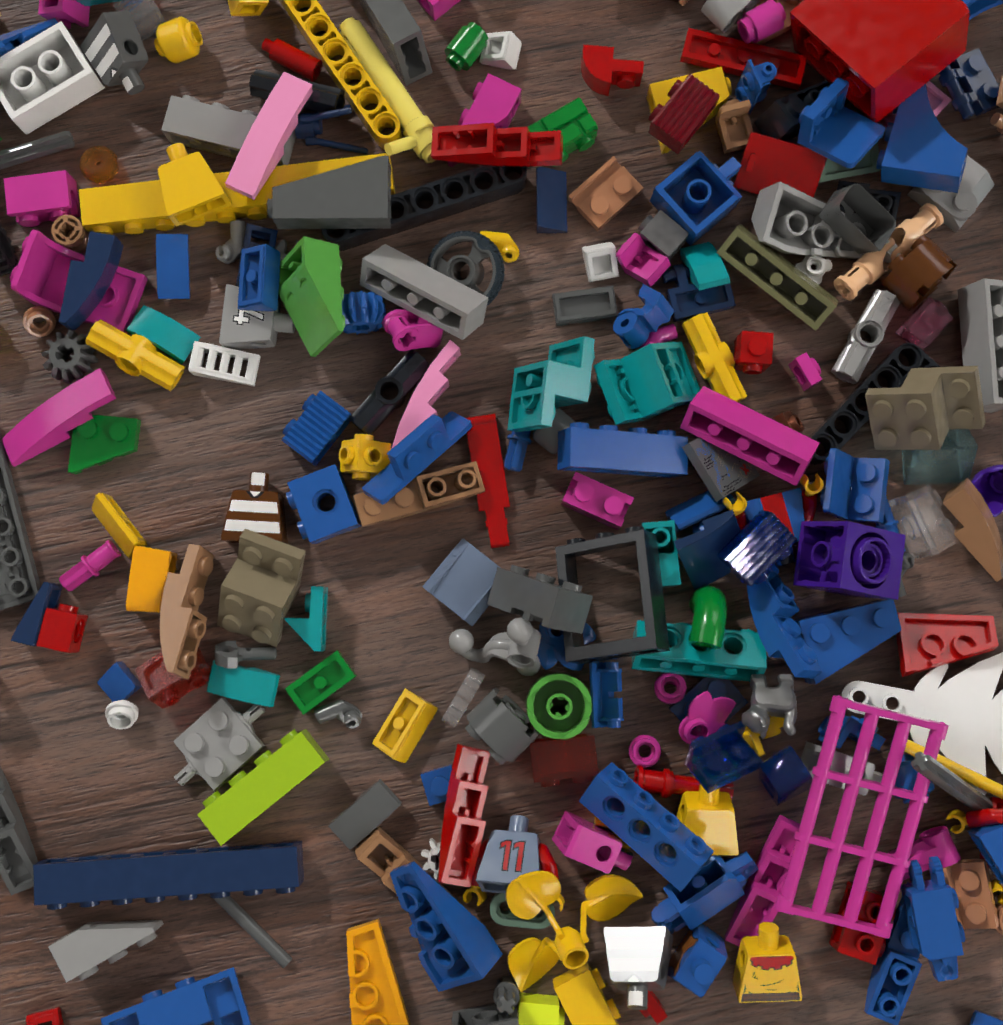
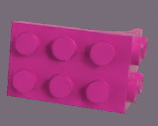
(44, 274)

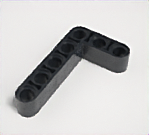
(850, 414)

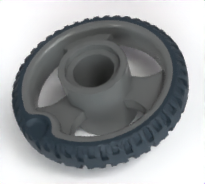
(481, 249)

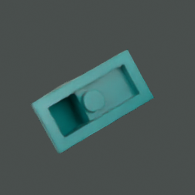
(313, 629)

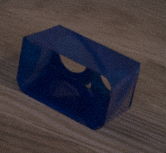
(784, 775)

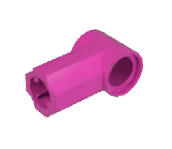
(933, 843)

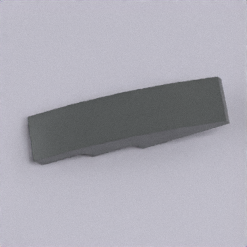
(16, 847)

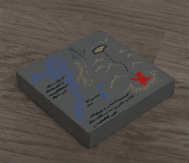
(718, 468)

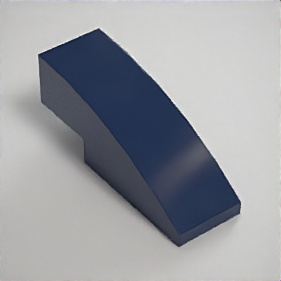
(90, 279)

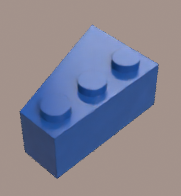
(848, 633)

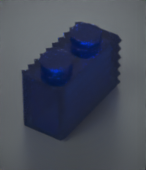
(758, 548)

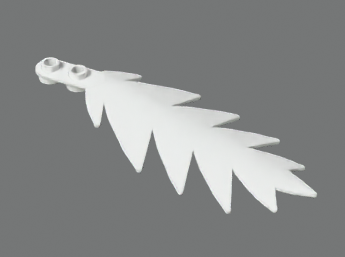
(960, 702)

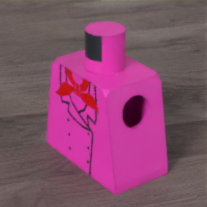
(590, 844)

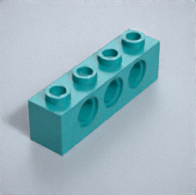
(714, 663)

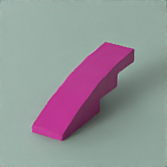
(56, 416)
(765, 884)

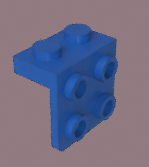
(836, 130)

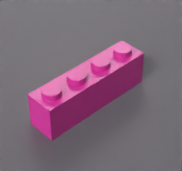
(749, 435)

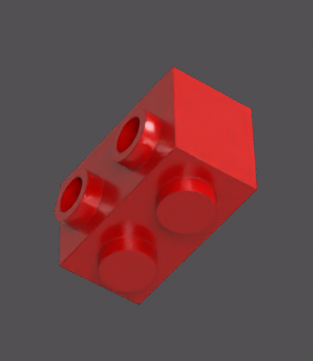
(858, 943)

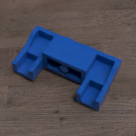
(192, 1003)

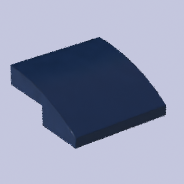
(700, 549)

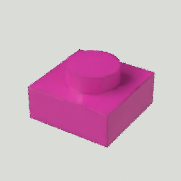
(806, 371)

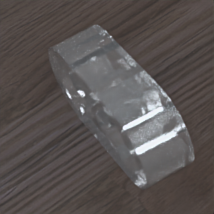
(463, 697)

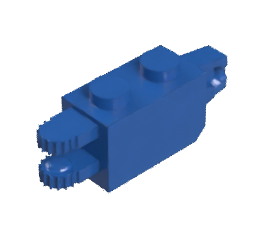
(708, 893)
(933, 919)

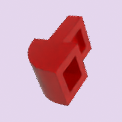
(602, 71)

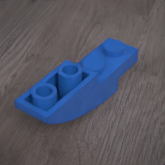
(772, 609)
(894, 973)

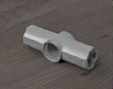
(874, 322)

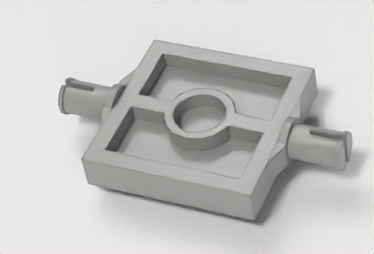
(219, 743)

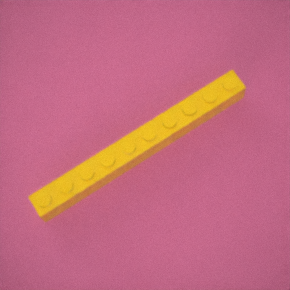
(141, 204)

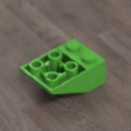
(313, 292)

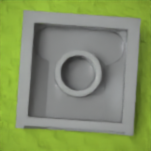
(958, 206)

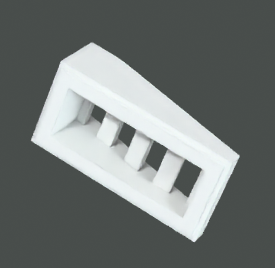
(197, 359)

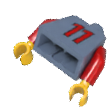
(507, 857)

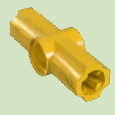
(135, 355)
(713, 357)

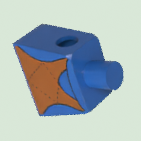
(697, 960)

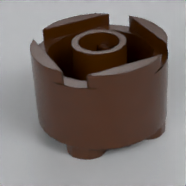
(917, 273)

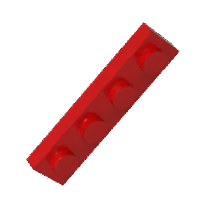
(714, 51)

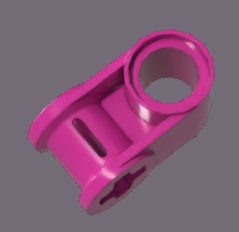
(412, 330)

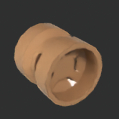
(77, 236)

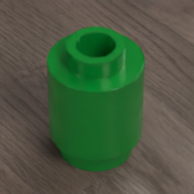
(466, 46)

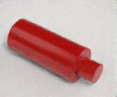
(293, 58)

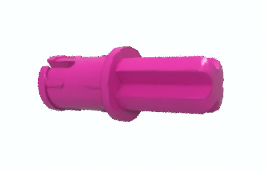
(89, 566)

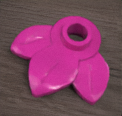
(706, 715)

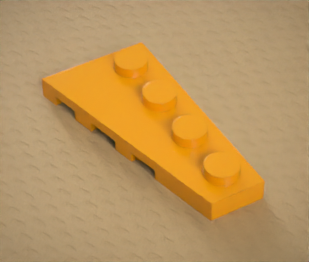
(373, 982)

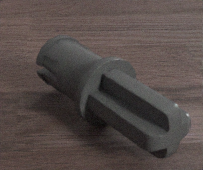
(506, 994)

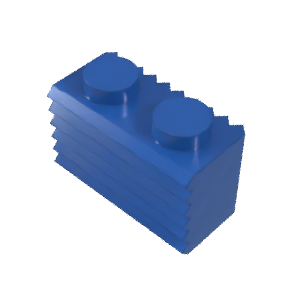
(316, 427)

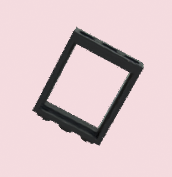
(651, 591)

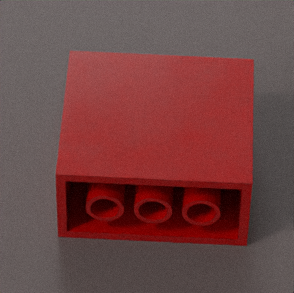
(880, 45)

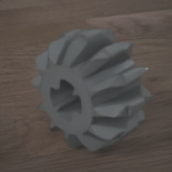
(59, 354)

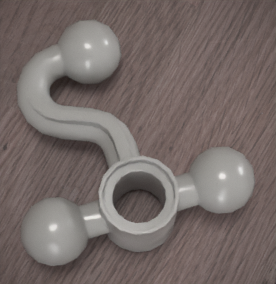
(516, 646)

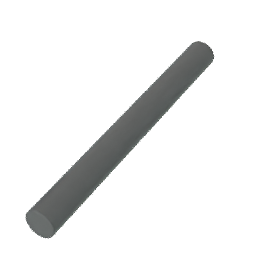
(254, 930)

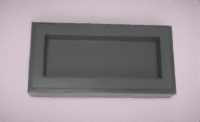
(584, 305)

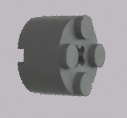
(501, 726)

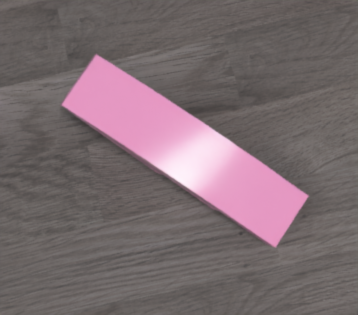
(268, 136)
(427, 392)

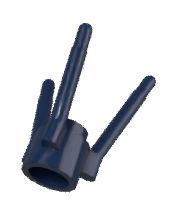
(311, 125)

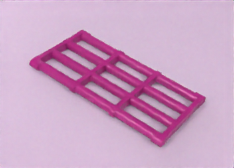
(837, 843)

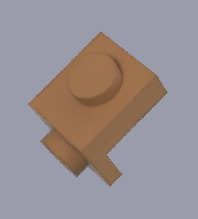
(734, 125)

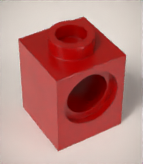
(62, 629)

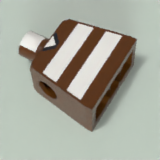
(256, 511)

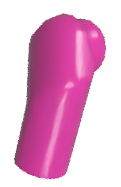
(663, 335)

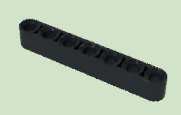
(442, 205)

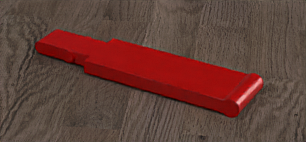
(486, 451)

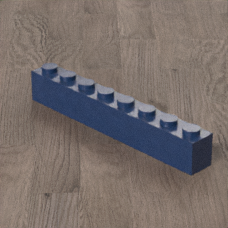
(168, 873)

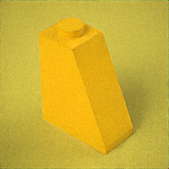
(713, 78)

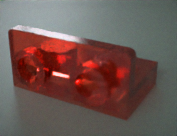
(166, 688)

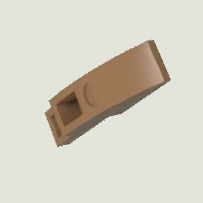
(422, 494)
(179, 621)

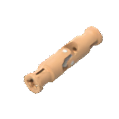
(874, 264)

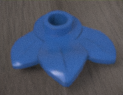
(553, 650)

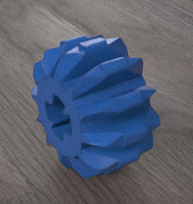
(363, 312)

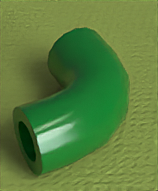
(709, 617)

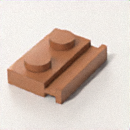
(605, 193)

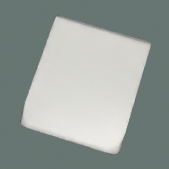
(501, 50)
(600, 261)

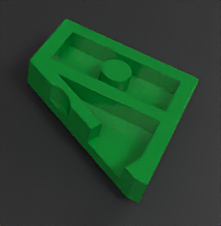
(102, 441)

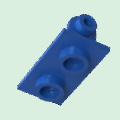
(755, 82)
(605, 680)

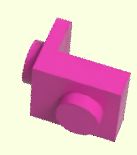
(641, 261)

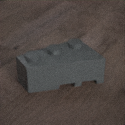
(540, 599)

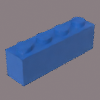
(621, 451)

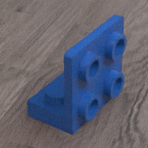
(855, 487)

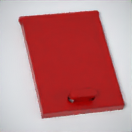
(778, 162)

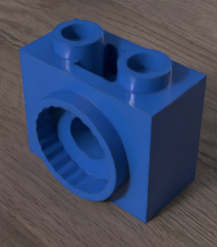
(306, 497)

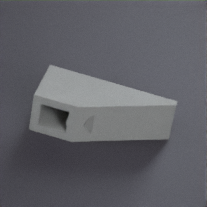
(99, 941)

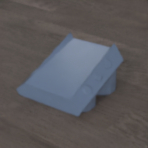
(463, 581)

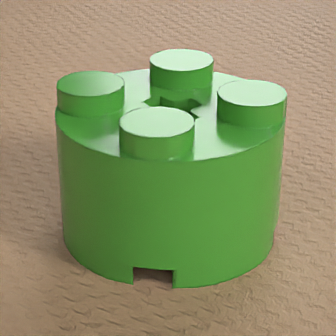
(577, 708)

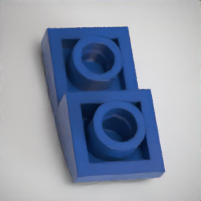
(173, 266)

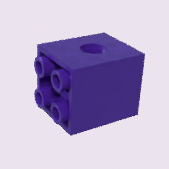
(849, 559)

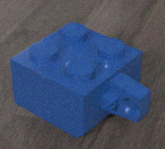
(698, 194)

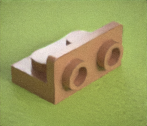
(975, 894)

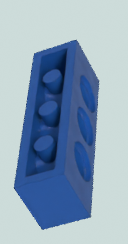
(646, 826)

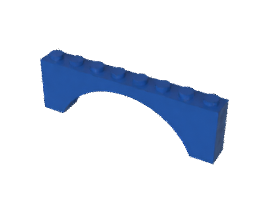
(918, 146)

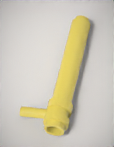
(415, 125)

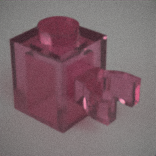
(925, 323)

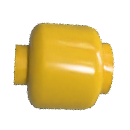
(178, 39)

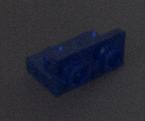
(721, 757)

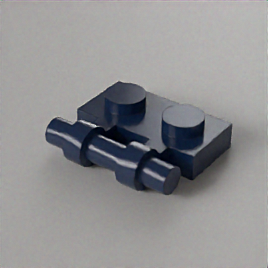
(970, 84)
(690, 301)

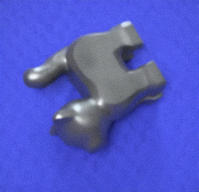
(770, 701)

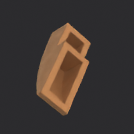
(976, 526)
(383, 855)

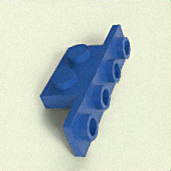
(416, 454)

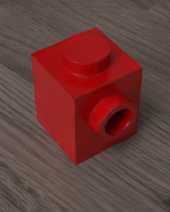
(753, 351)

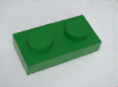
(320, 682)

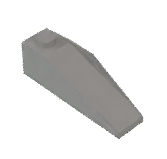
(792, 224)

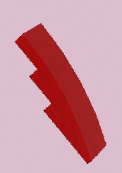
(496, 146)
(462, 816)

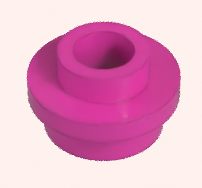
(670, 678)
(649, 760)

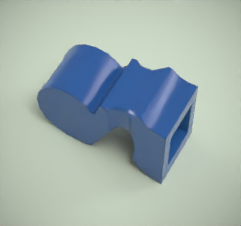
(636, 323)

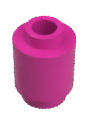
(761, 21)

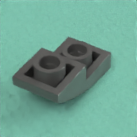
(365, 814)

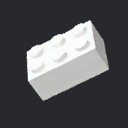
(45, 78)

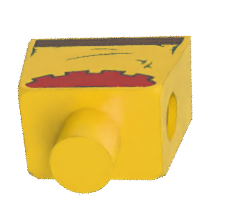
(766, 968)

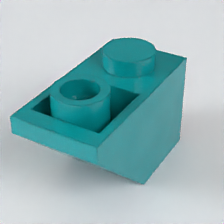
(667, 551)

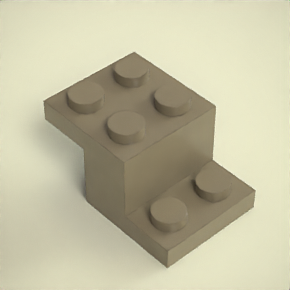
(925, 408)
(260, 588)

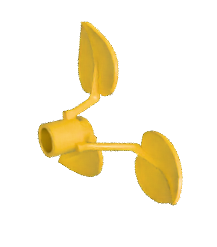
(536, 890)

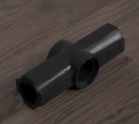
(322, 99)
(377, 409)

